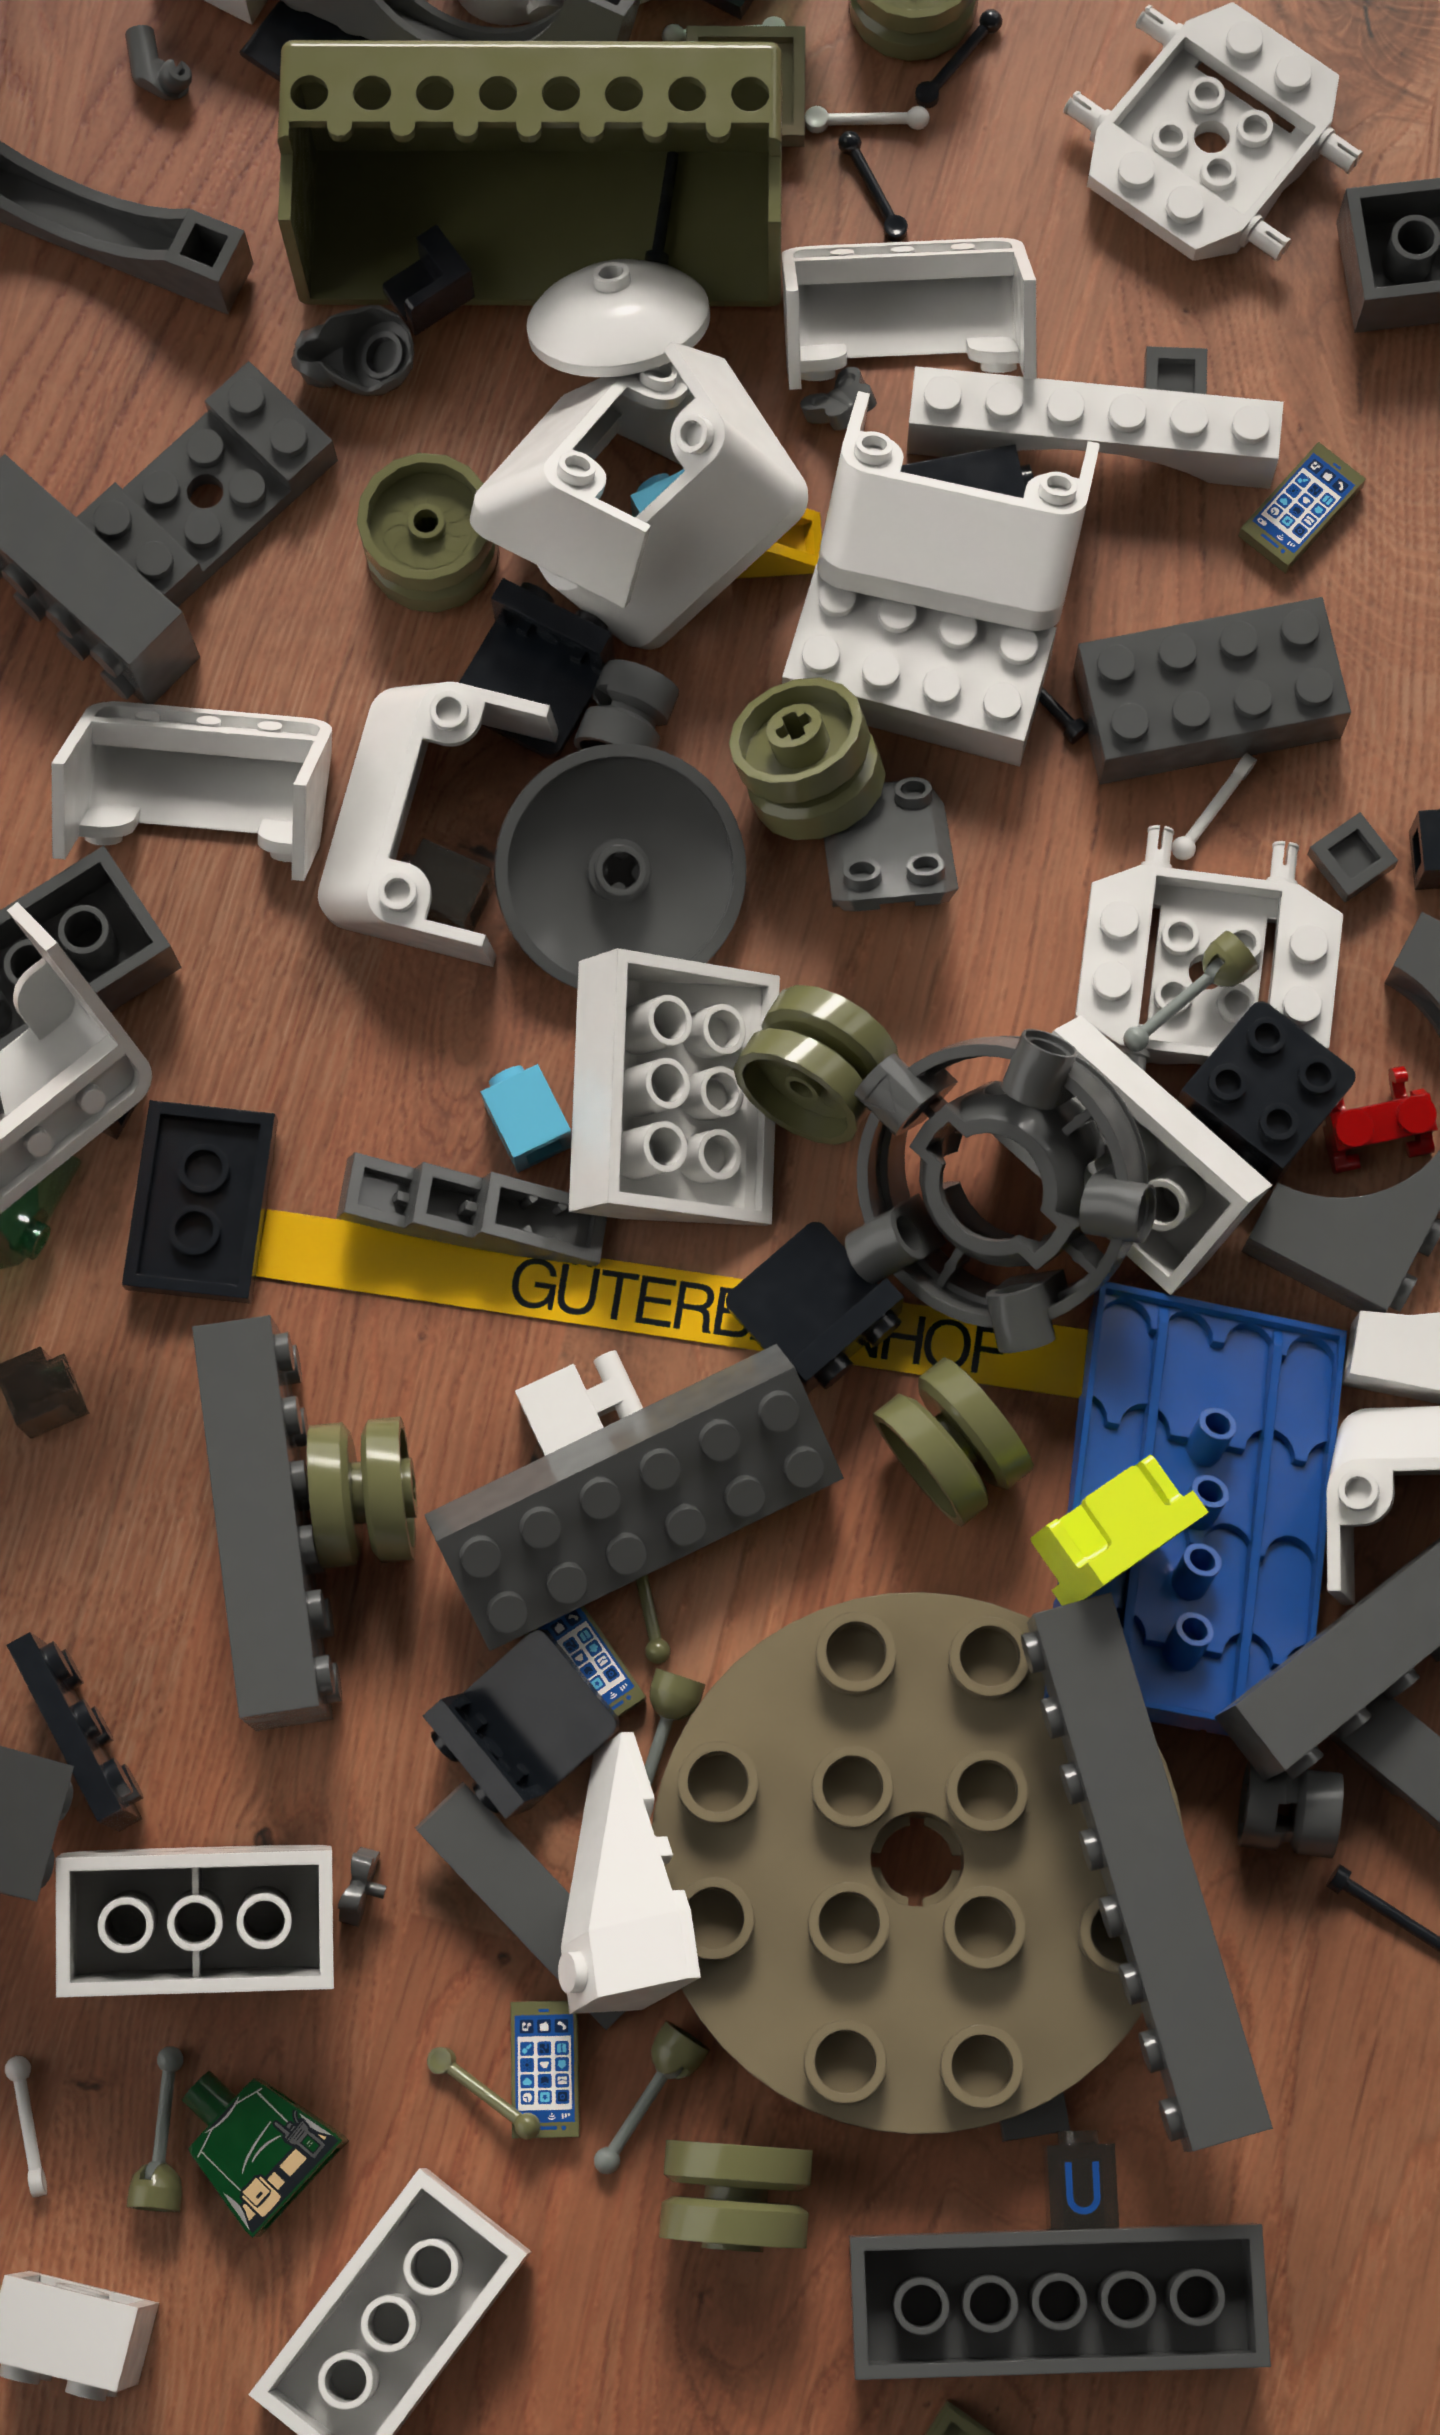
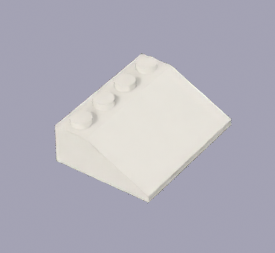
(658, 1095)

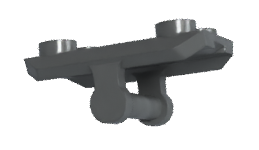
(894, 852)

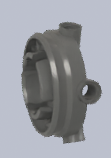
(1038, 1113)

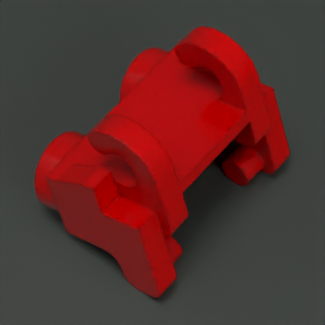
(1381, 1123)

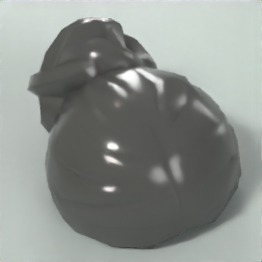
(358, 350)

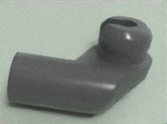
(150, 71)

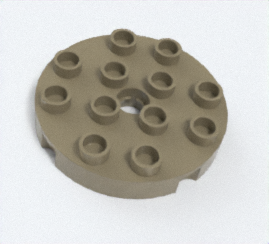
(806, 1950)

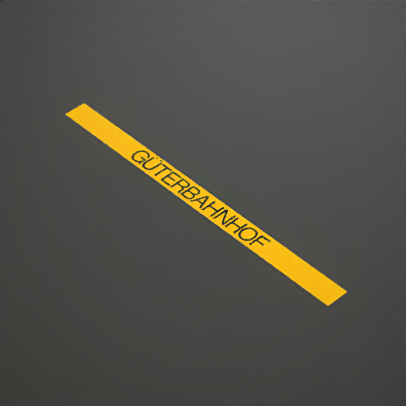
(626, 1299)

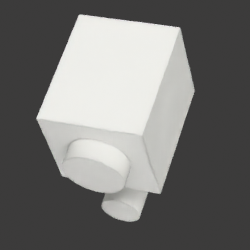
(563, 1409)

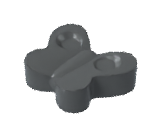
(838, 403)
(355, 1896)

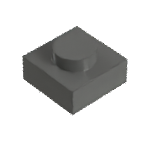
(1176, 369)
(1352, 857)

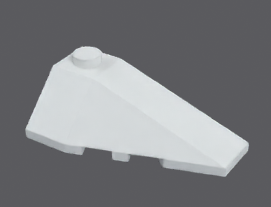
(624, 1925)

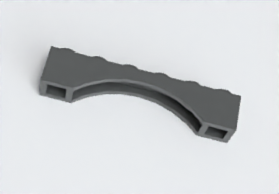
(156, 244)

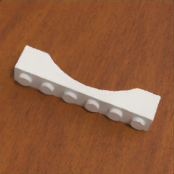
(1192, 432)

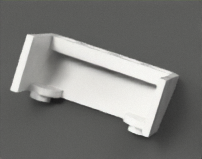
(909, 302)
(550, 487)
(714, 517)
(950, 541)
(193, 772)
(362, 880)
(64, 1073)
(1361, 1482)

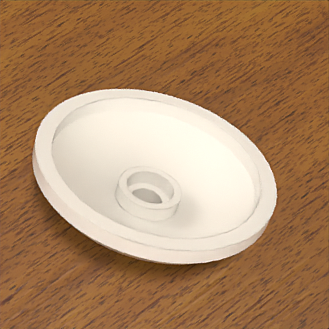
(617, 318)

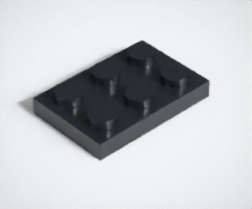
(200, 1202)
(78, 1731)

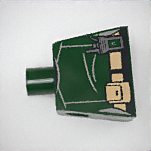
(258, 2148)

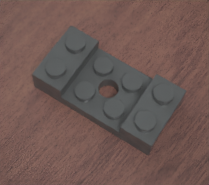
(246, 444)

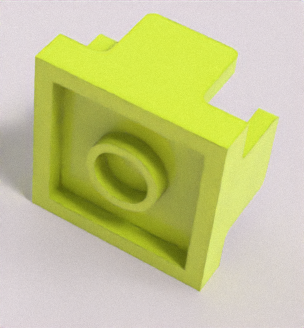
(1115, 1529)

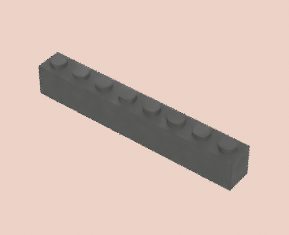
(1147, 1875)

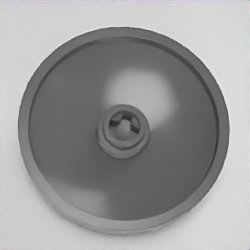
(620, 856)

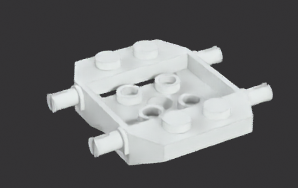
(1147, 145)
(1191, 916)

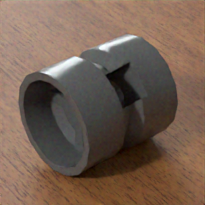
(629, 706)
(1312, 1818)

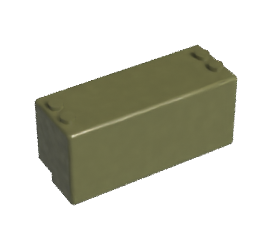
(529, 162)

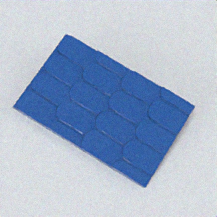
(1250, 1424)

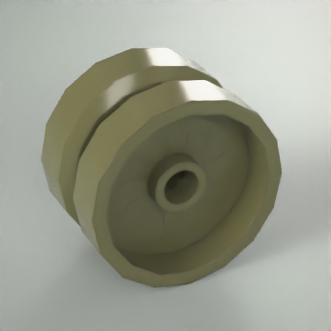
(912, 27)
(421, 533)
(807, 758)
(811, 1063)
(953, 1441)
(353, 1493)
(735, 2198)

